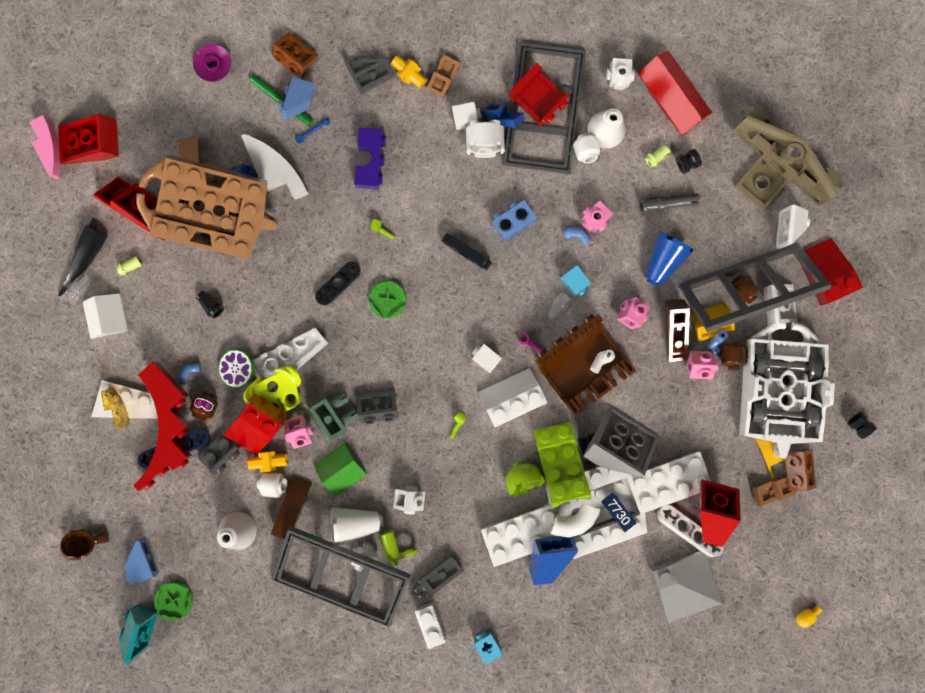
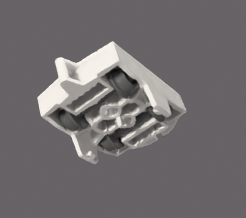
(804, 366)

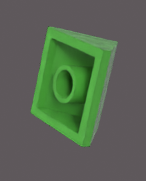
(339, 470)

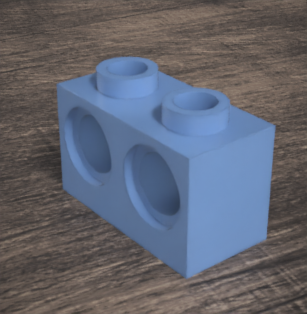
(516, 223)

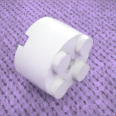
(485, 138)

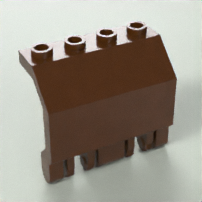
(570, 360)

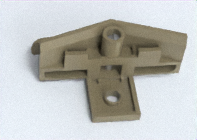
(782, 160)

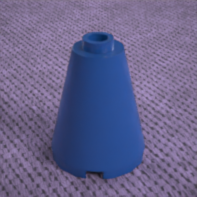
(666, 258)

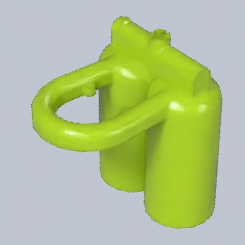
(391, 549)

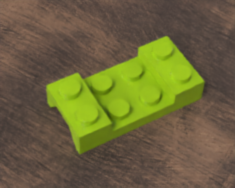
(561, 464)

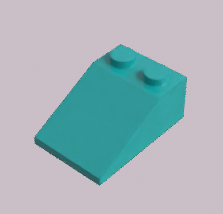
(137, 632)

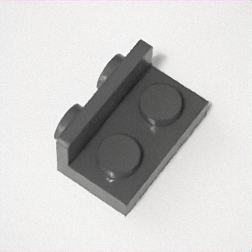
(377, 407)
(219, 454)

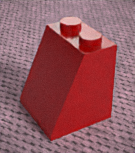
(718, 511)

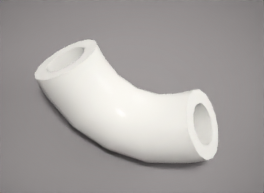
(576, 524)

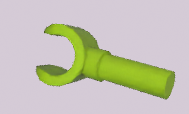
(376, 226)
(460, 419)

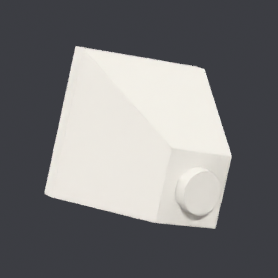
(791, 225)

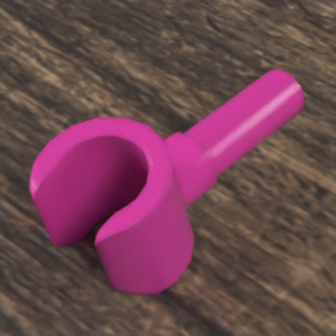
(530, 343)

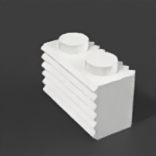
(430, 624)

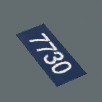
(619, 512)

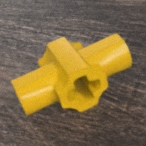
(409, 71)
(267, 461)

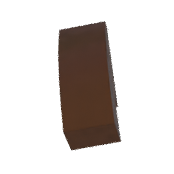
(291, 507)

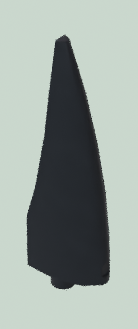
(86, 251)

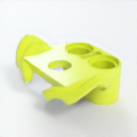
(287, 381)

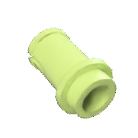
(657, 156)
(128, 265)

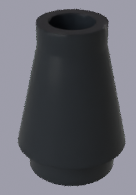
(211, 306)

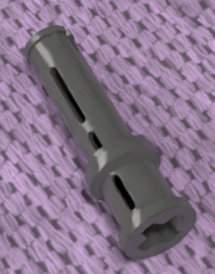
(659, 203)

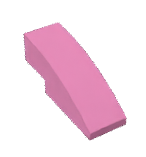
(47, 145)

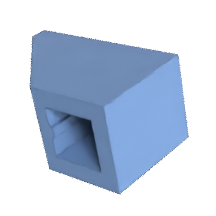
(298, 98)

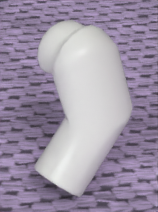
(601, 359)

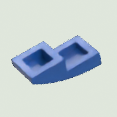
(500, 113)

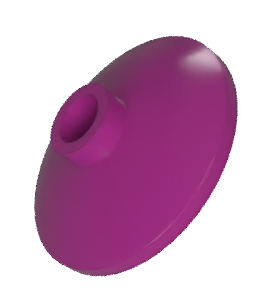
(206, 56)

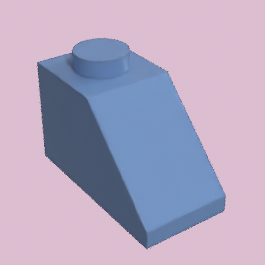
(140, 563)

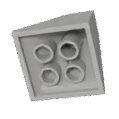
(622, 444)
(685, 585)

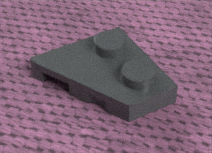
(369, 72)

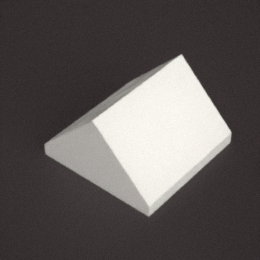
(782, 314)
(105, 315)

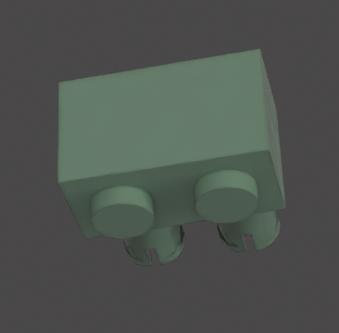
(326, 419)

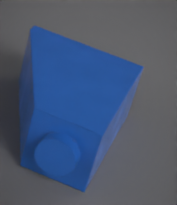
(550, 558)

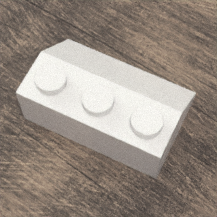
(512, 397)

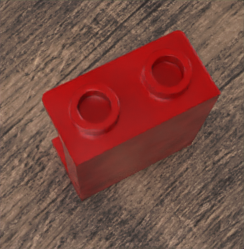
(538, 96)

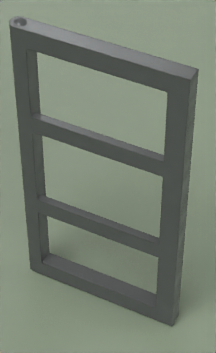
(570, 133)
(745, 312)
(331, 548)

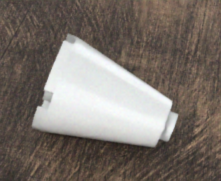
(607, 128)
(353, 524)
(236, 531)

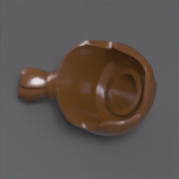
(80, 543)

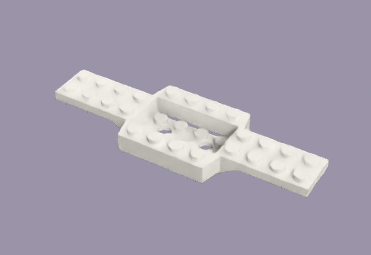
(658, 488)

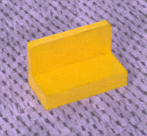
(713, 312)

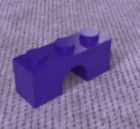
(369, 175)

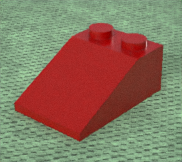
(88, 140)
(835, 268)
(256, 424)

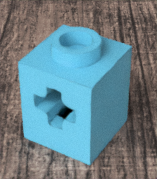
(576, 281)
(486, 653)

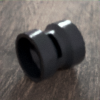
(688, 161)
(861, 425)

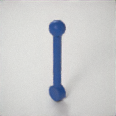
(299, 139)

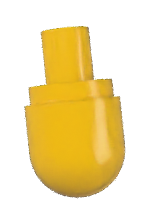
(807, 616)

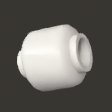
(586, 148)
(272, 484)

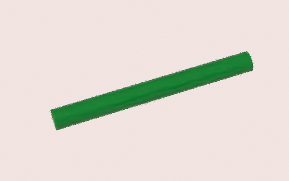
(277, 97)

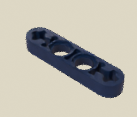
(194, 434)

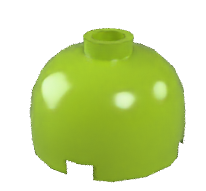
(523, 478)

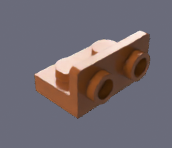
(293, 54)
(800, 470)

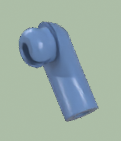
(576, 231)
(716, 341)
(185, 370)

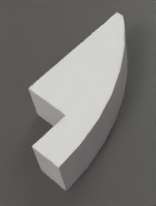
(273, 167)

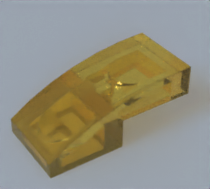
(113, 402)

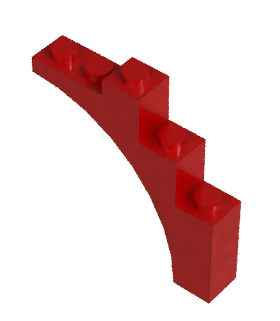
(171, 424)

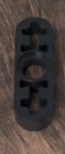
(466, 251)
(331, 297)

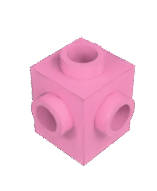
(601, 212)
(633, 312)
(702, 365)
(298, 431)

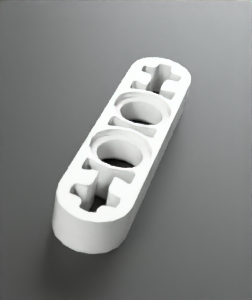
(688, 533)

